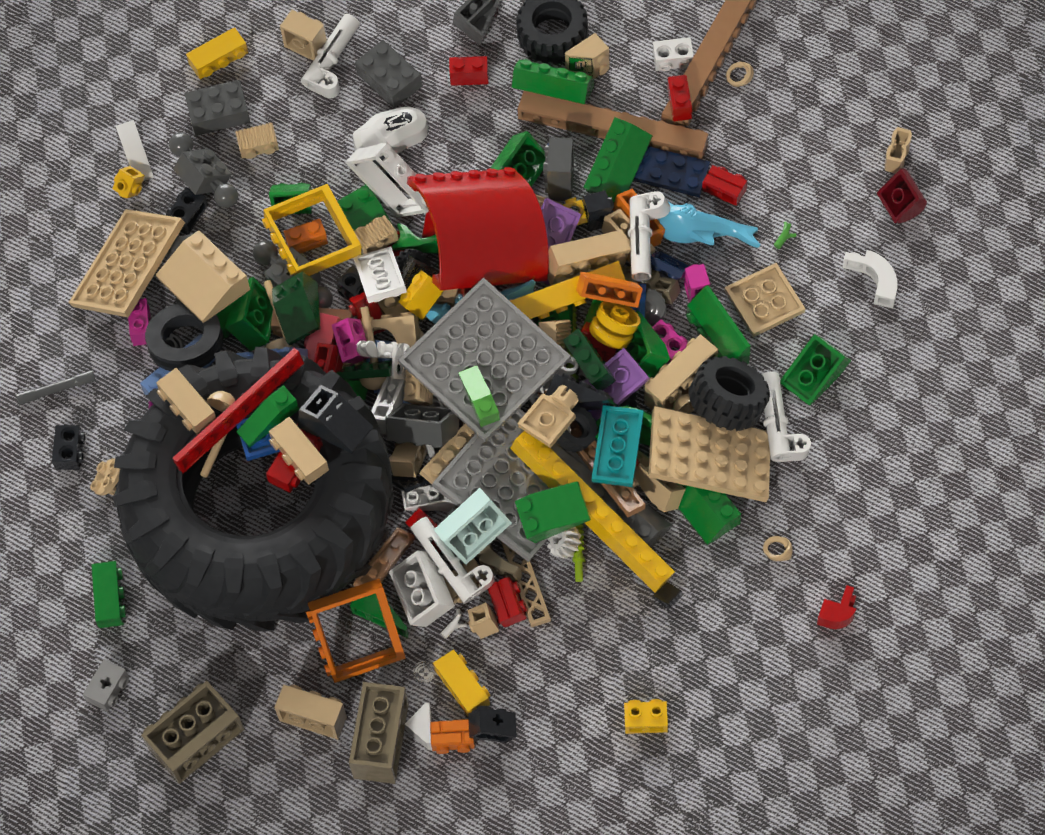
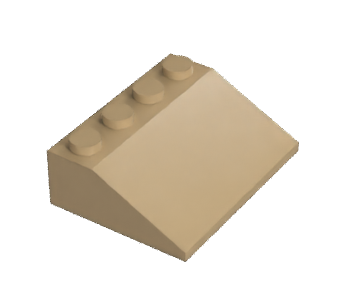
(203, 277)

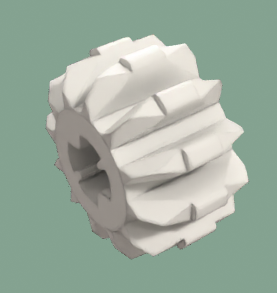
(565, 543)

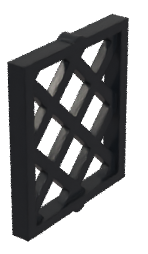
(407, 488)

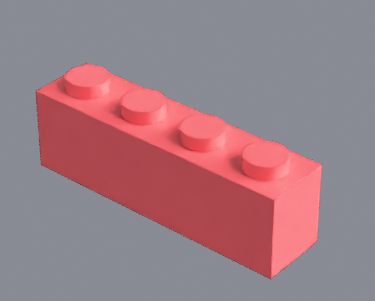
(323, 335)

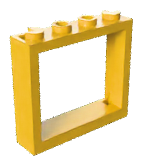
(299, 203)

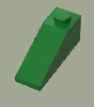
(268, 415)
(369, 609)

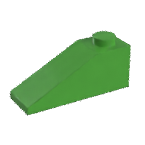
(479, 396)

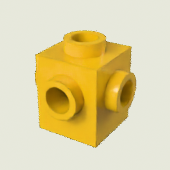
(128, 182)

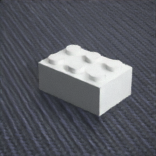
(421, 589)

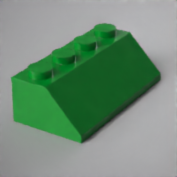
(552, 81)
(523, 155)
(618, 159)
(717, 326)
(709, 512)

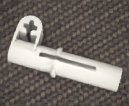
(327, 57)
(641, 232)
(779, 438)
(462, 583)

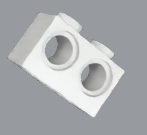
(672, 51)

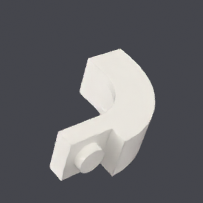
(879, 270)

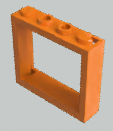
(365, 663)

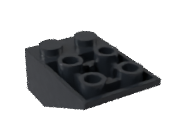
(586, 395)
(333, 420)

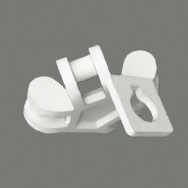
(382, 350)

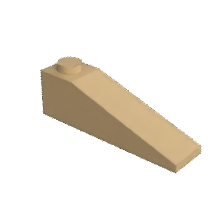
(661, 493)

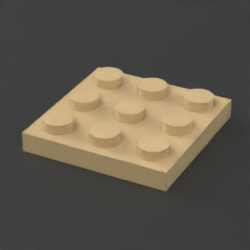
(764, 299)

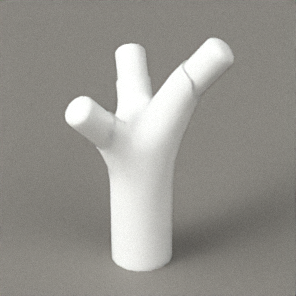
(453, 625)

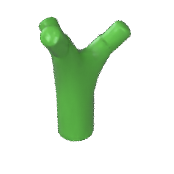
(784, 235)

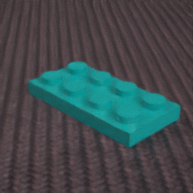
(617, 446)

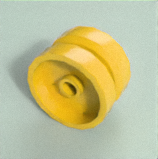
(614, 325)

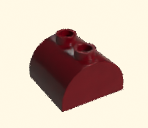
(902, 197)

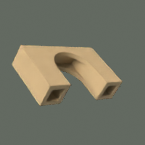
(403, 328)

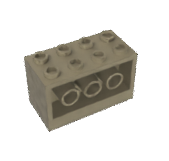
(192, 731)
(379, 732)

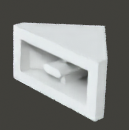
(419, 726)

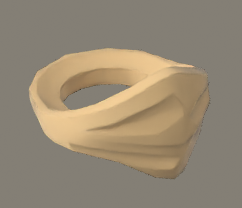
(747, 78)
(787, 545)

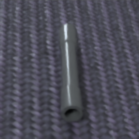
(34, 394)

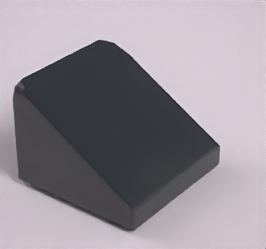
(668, 595)

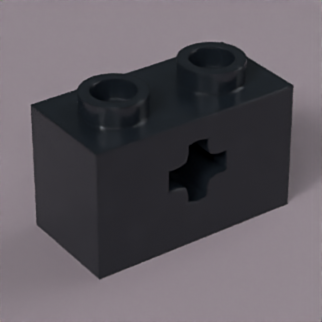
(596, 208)
(492, 724)

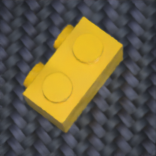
(420, 295)
(646, 716)

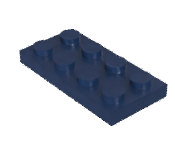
(672, 171)

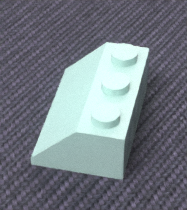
(472, 526)

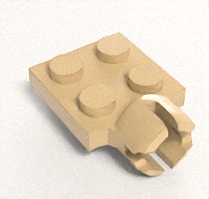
(550, 416)

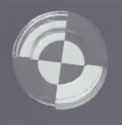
(424, 672)

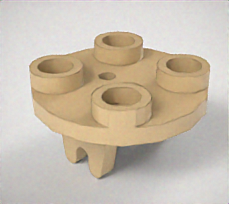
(106, 478)

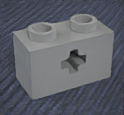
(105, 675)

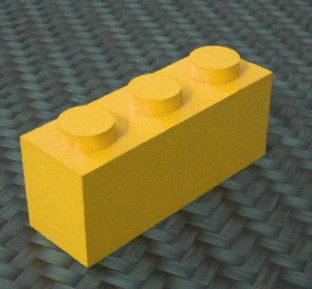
(217, 53)
(461, 681)

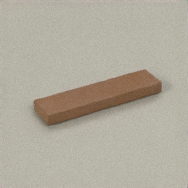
(387, 556)

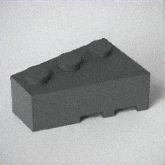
(476, 18)

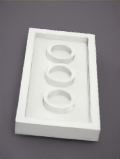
(380, 275)

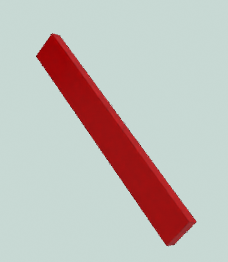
(238, 410)

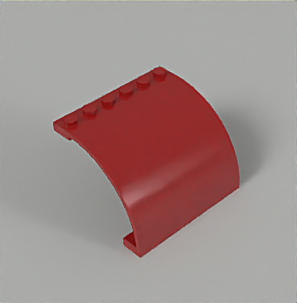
(485, 227)

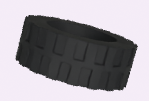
(589, 431)

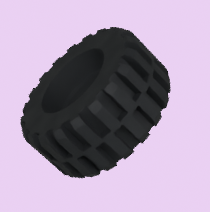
(550, 47)
(729, 393)

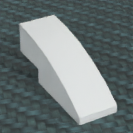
(134, 149)

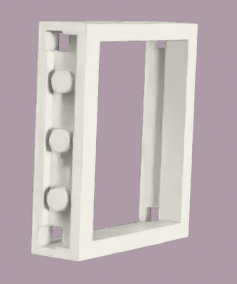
(381, 184)

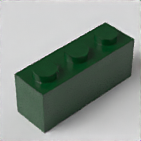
(589, 360)

